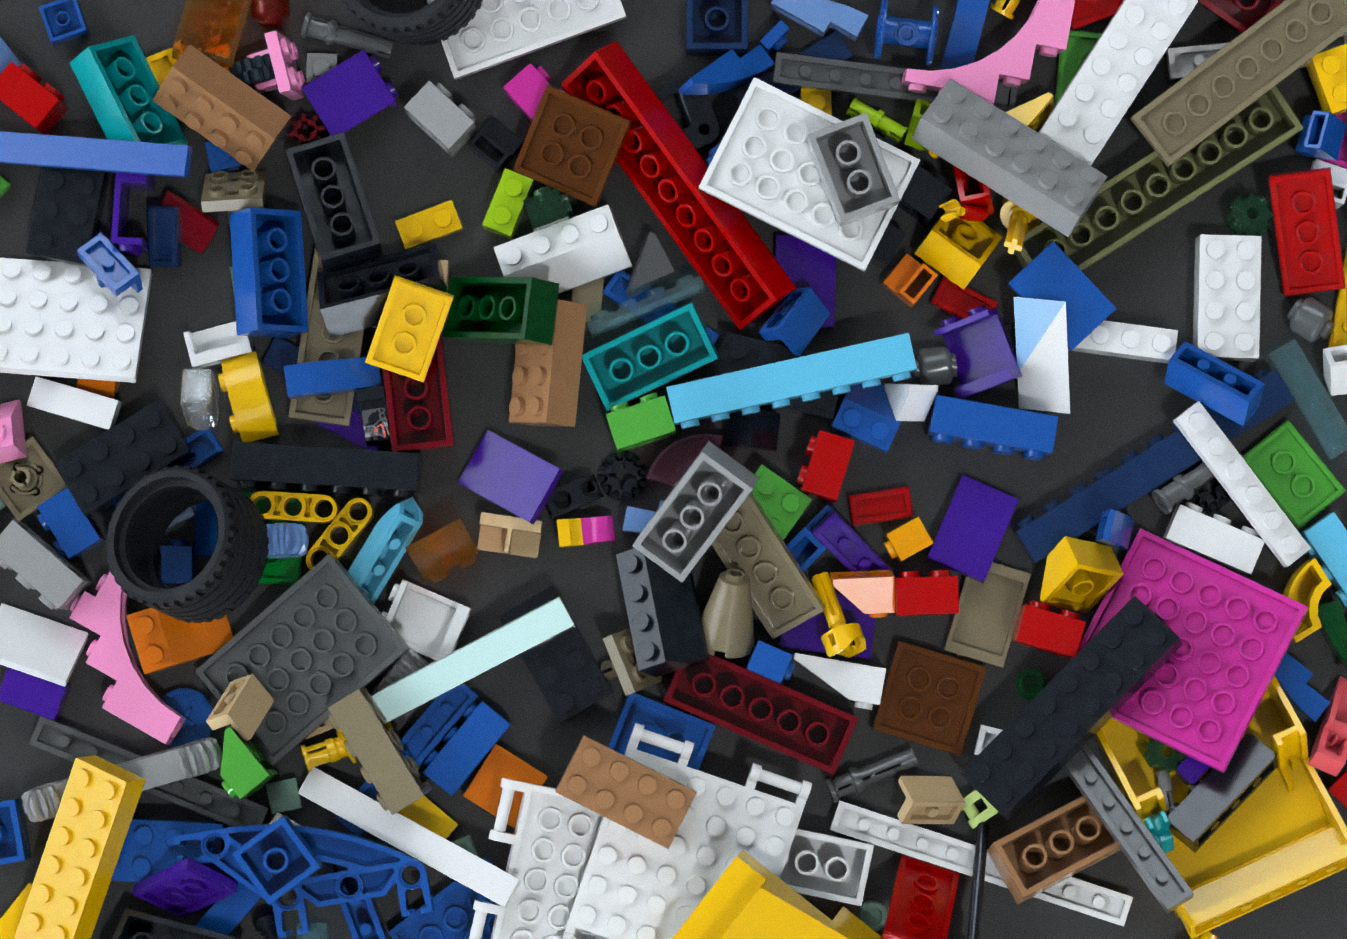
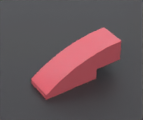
(1330, 745)

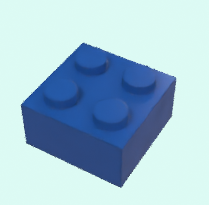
(63, 20)

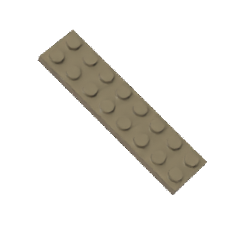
(1239, 74)

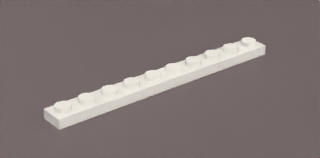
(959, 857)

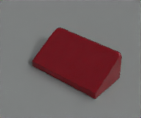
(196, 227)

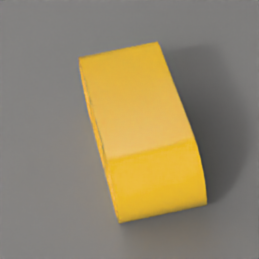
(309, 506)
(344, 520)

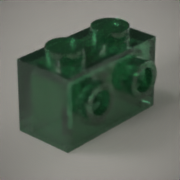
(547, 208)

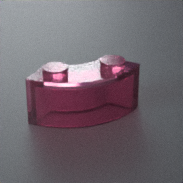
(678, 457)

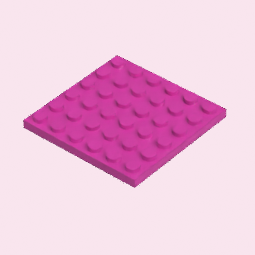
(1229, 651)

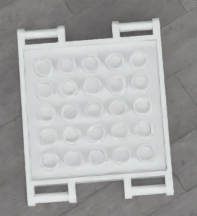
(549, 858)
(649, 890)

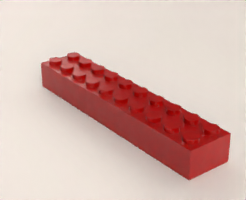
(668, 177)

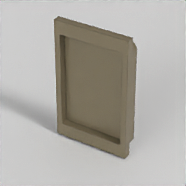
(988, 615)

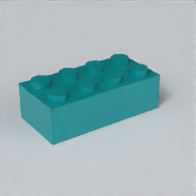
(122, 92)
(650, 356)

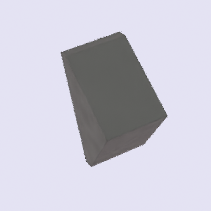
(650, 268)

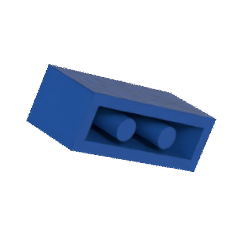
(1214, 383)
(466, 747)

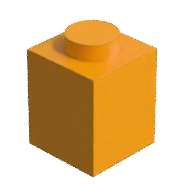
(907, 540)

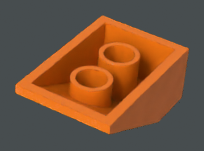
(169, 642)

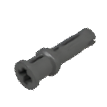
(333, 32)
(1181, 488)
(856, 779)

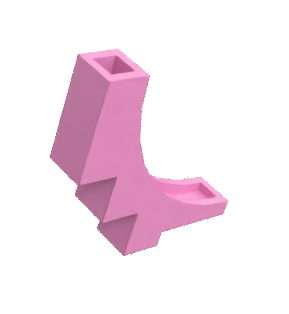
(1044, 30)
(131, 695)

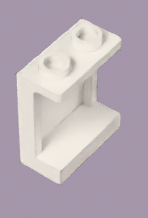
(426, 619)

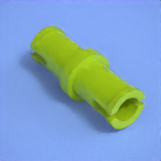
(883, 124)

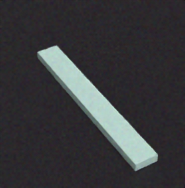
(473, 659)

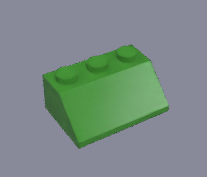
(243, 766)

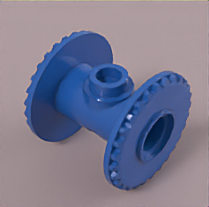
(906, 32)

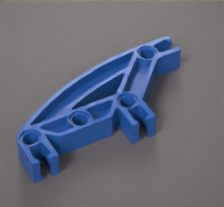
(368, 861)

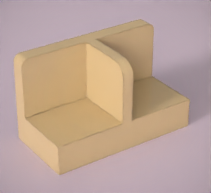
(509, 535)
(242, 706)
(930, 800)

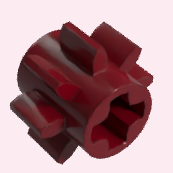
(299, 128)

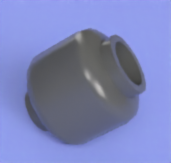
(1311, 319)
(936, 366)

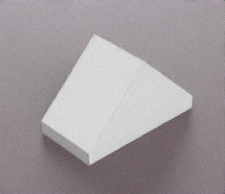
(910, 401)

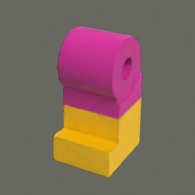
(585, 531)

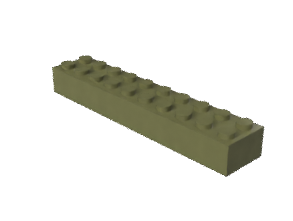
(1153, 191)

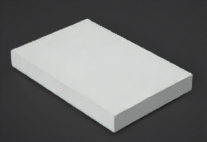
(39, 645)

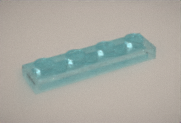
(657, 299)
(1311, 398)

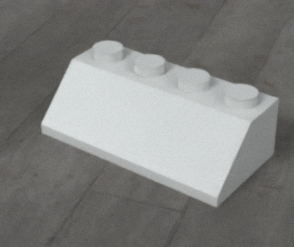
(568, 251)

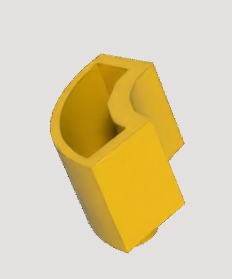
(248, 397)
(1307, 587)

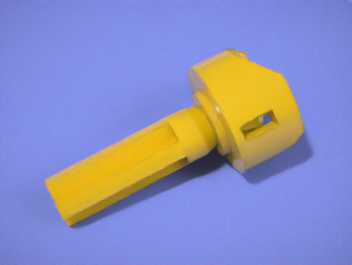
(1017, 223)
(840, 636)

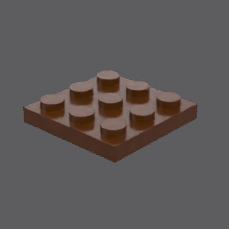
(572, 145)
(929, 698)

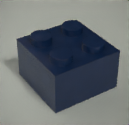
(716, 27)

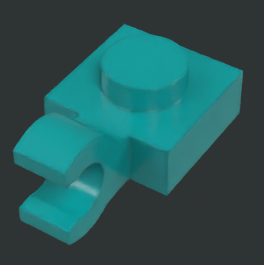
(1158, 825)

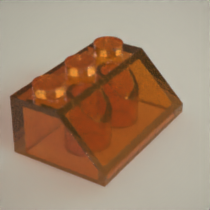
(212, 29)

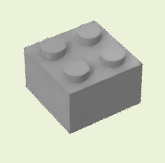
(440, 118)

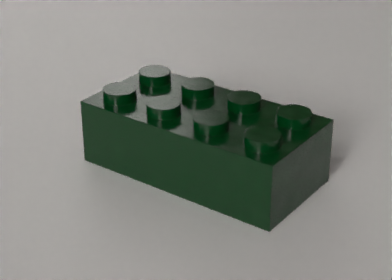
(501, 310)

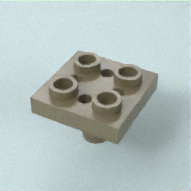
(233, 191)
(25, 478)
(624, 664)

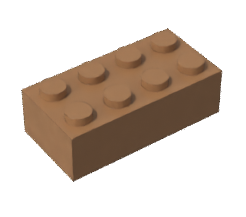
(221, 107)
(549, 375)
(625, 791)
(1051, 849)

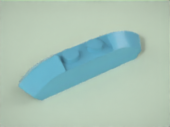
(386, 547)

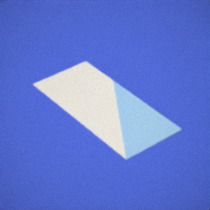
(1042, 354)

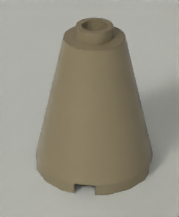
(729, 616)

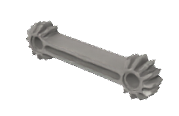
(157, 768)

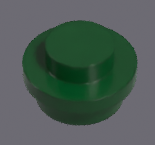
(1030, 683)

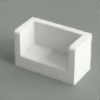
(216, 344)

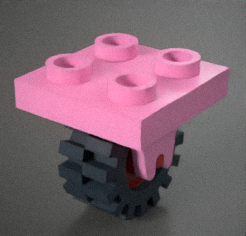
(273, 68)

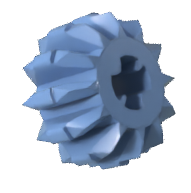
(287, 540)

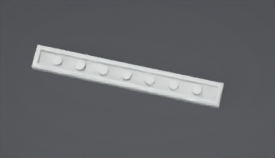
(410, 837)

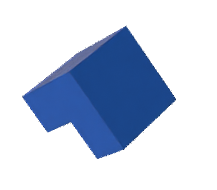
(1321, 136)

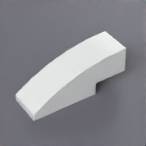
(74, 403)

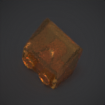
(444, 551)

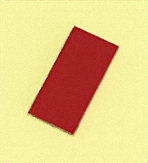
(1307, 231)
(920, 900)

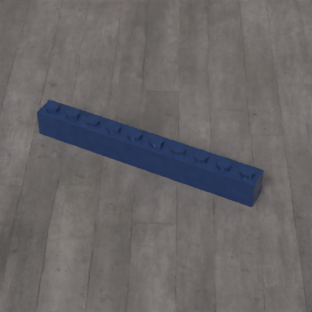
(1135, 477)

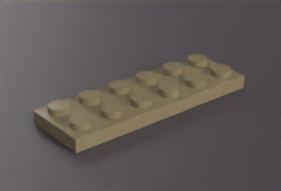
(318, 346)
(778, 585)

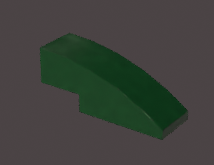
(1334, 629)

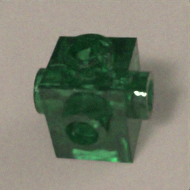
(1241, 223)
(1155, 758)

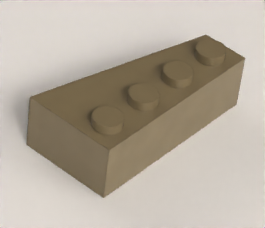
(378, 751)

